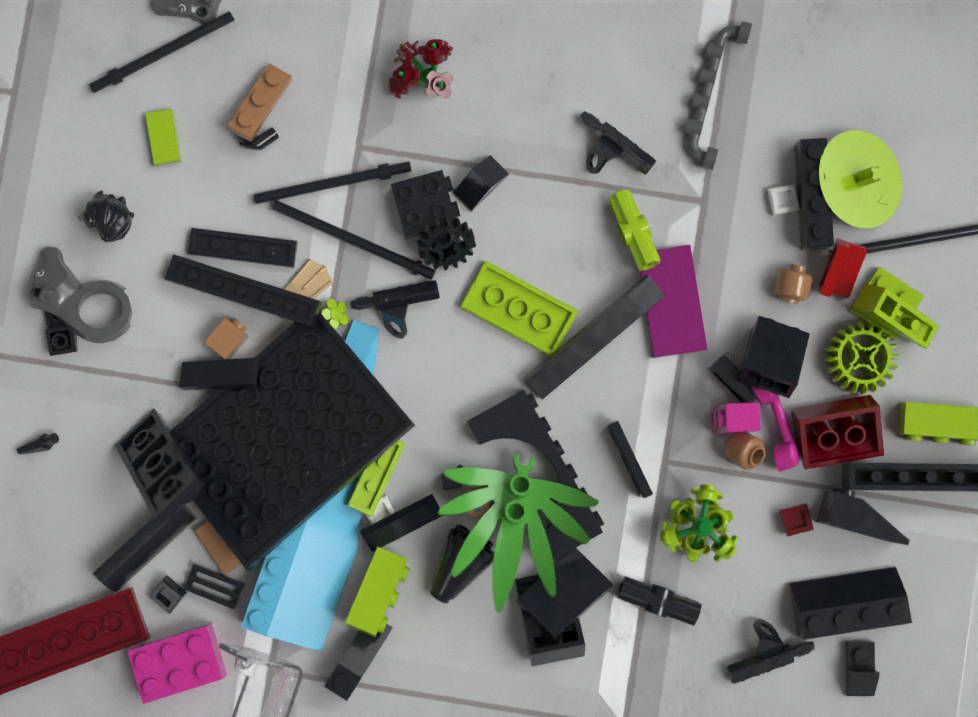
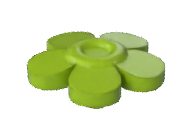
(334, 313)

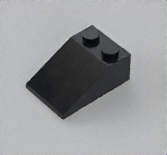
(854, 514)
(540, 645)

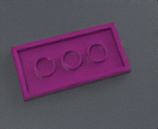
(677, 318)

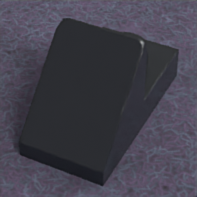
(860, 668)

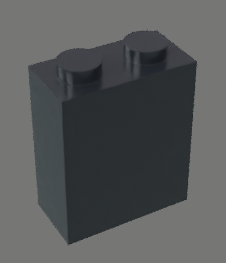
(774, 357)

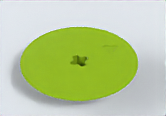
(860, 179)

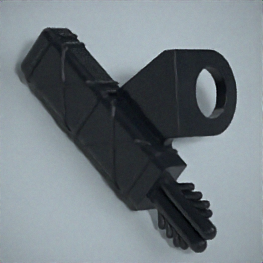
(612, 145)
(395, 303)
(770, 654)

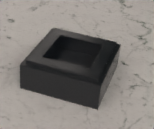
(168, 594)

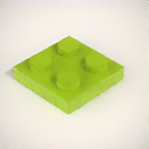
(905, 292)

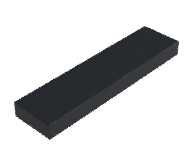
(243, 248)

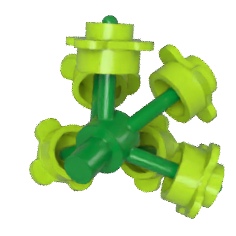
(715, 520)

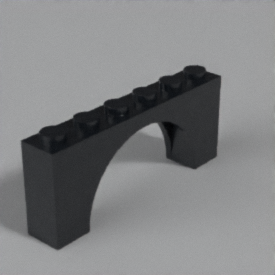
(519, 420)

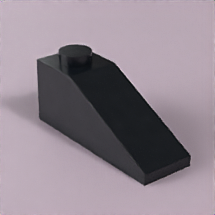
(355, 663)

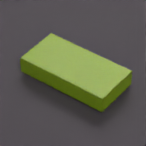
(163, 137)

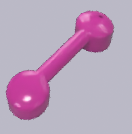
(785, 453)

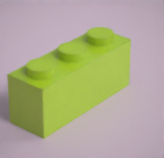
(938, 422)
(377, 592)

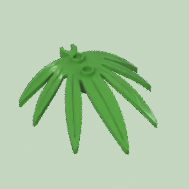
(516, 505)

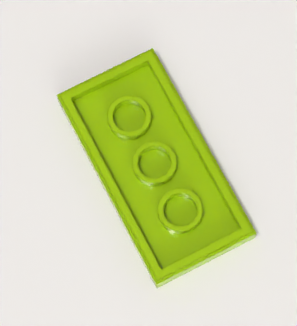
(519, 308)

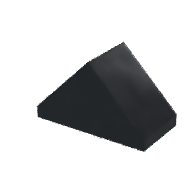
(480, 182)

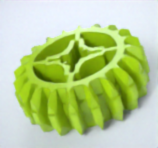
(879, 344)

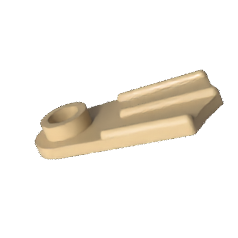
(310, 280)

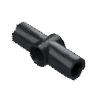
(659, 600)

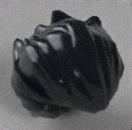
(108, 216)

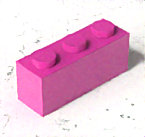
(736, 418)

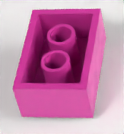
(177, 663)

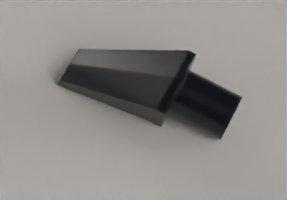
(41, 443)

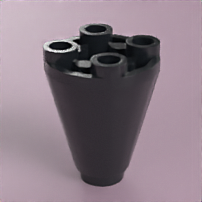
(448, 587)

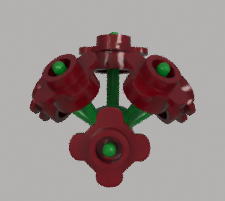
(409, 76)

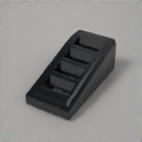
(727, 374)

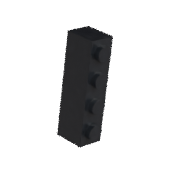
(814, 212)

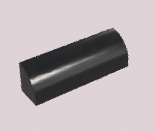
(142, 549)

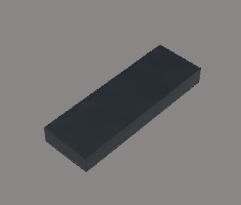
(219, 374)
(629, 460)
(401, 522)

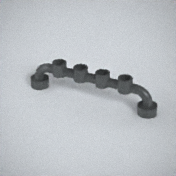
(707, 78)

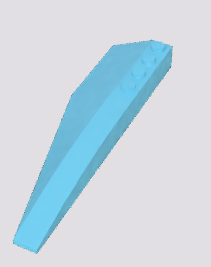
(310, 567)

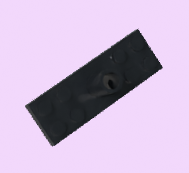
(159, 467)

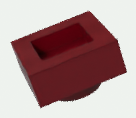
(796, 519)

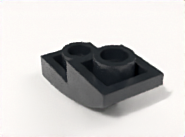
(59, 336)

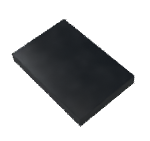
(577, 590)

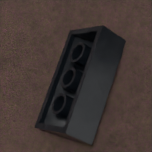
(849, 603)

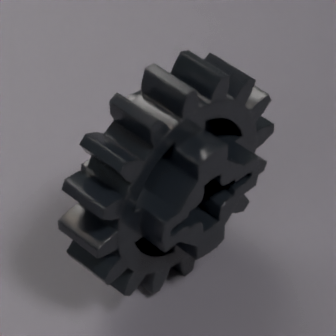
(446, 243)

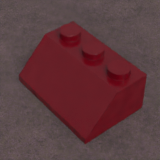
(838, 431)

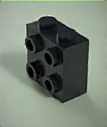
(424, 200)

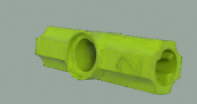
(634, 230)

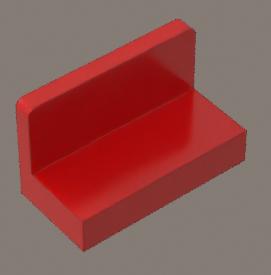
(842, 269)

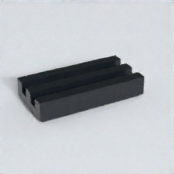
(193, 578)

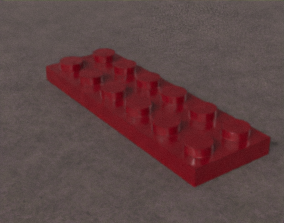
(70, 639)

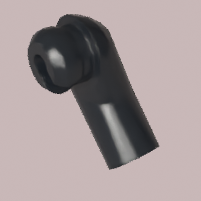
(260, 141)

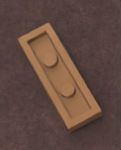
(259, 102)

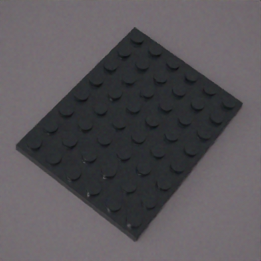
(289, 441)

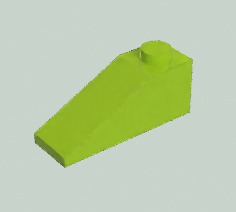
(895, 314)

